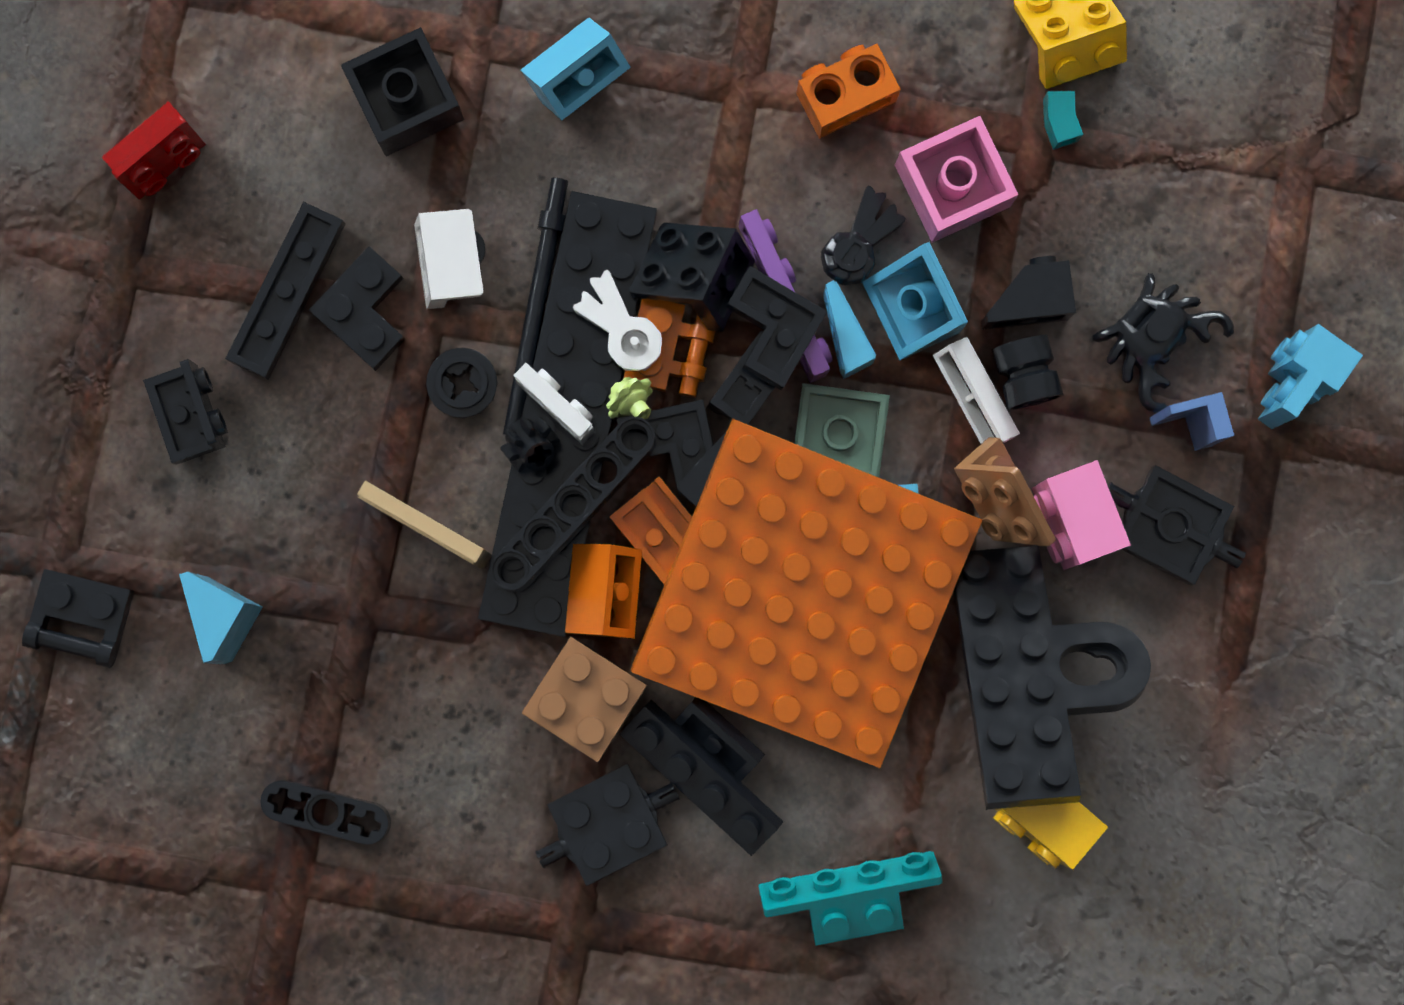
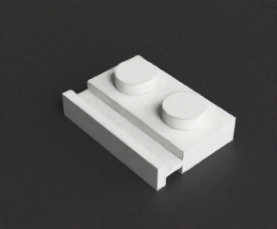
(543, 390)

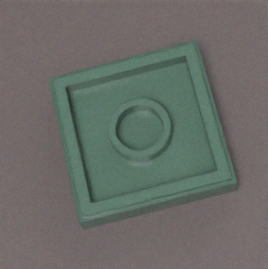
(843, 425)

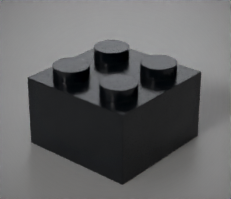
(402, 92)

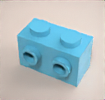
(575, 68)

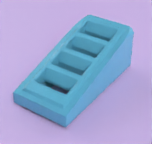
(849, 339)

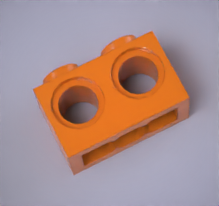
(854, 99)

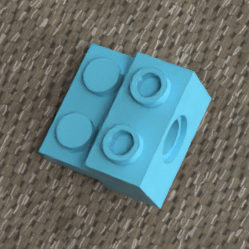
(1308, 369)

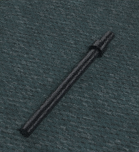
(550, 224)

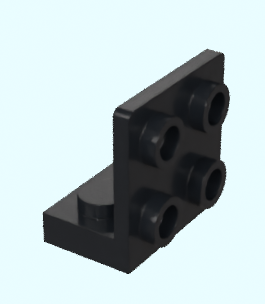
(694, 268)

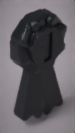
(850, 255)

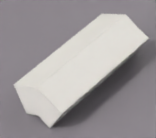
(981, 388)

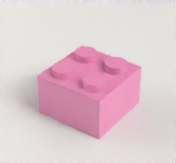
(956, 179)
(1080, 515)

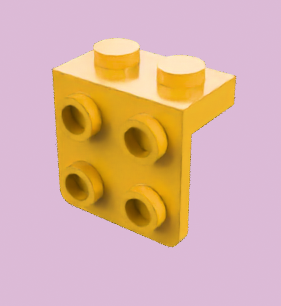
(1074, 37)

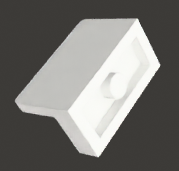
(448, 256)

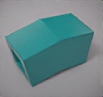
(1061, 118)

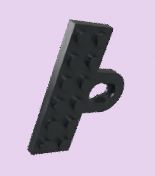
(1016, 679)

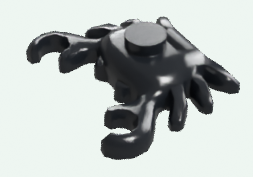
(1152, 332)

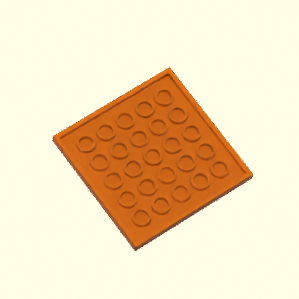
(805, 594)

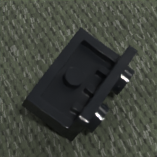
(185, 412)

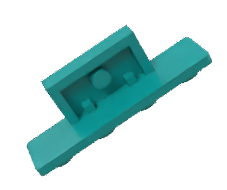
(853, 898)

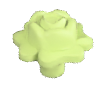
(630, 398)

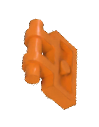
(668, 320)

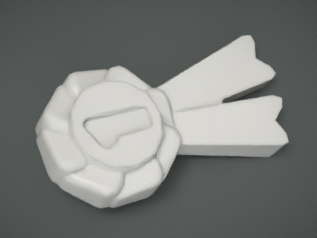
(632, 340)

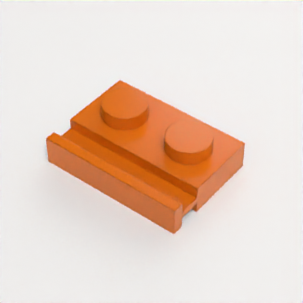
(656, 524)

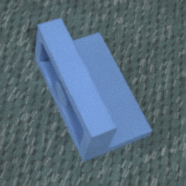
(1205, 418)

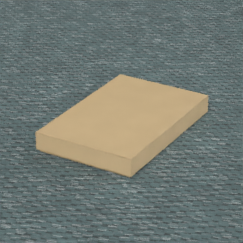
(424, 525)

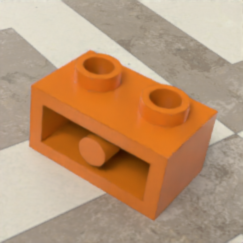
(603, 590)

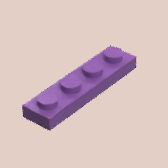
(760, 239)

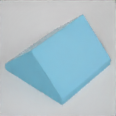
(915, 302)
(218, 617)

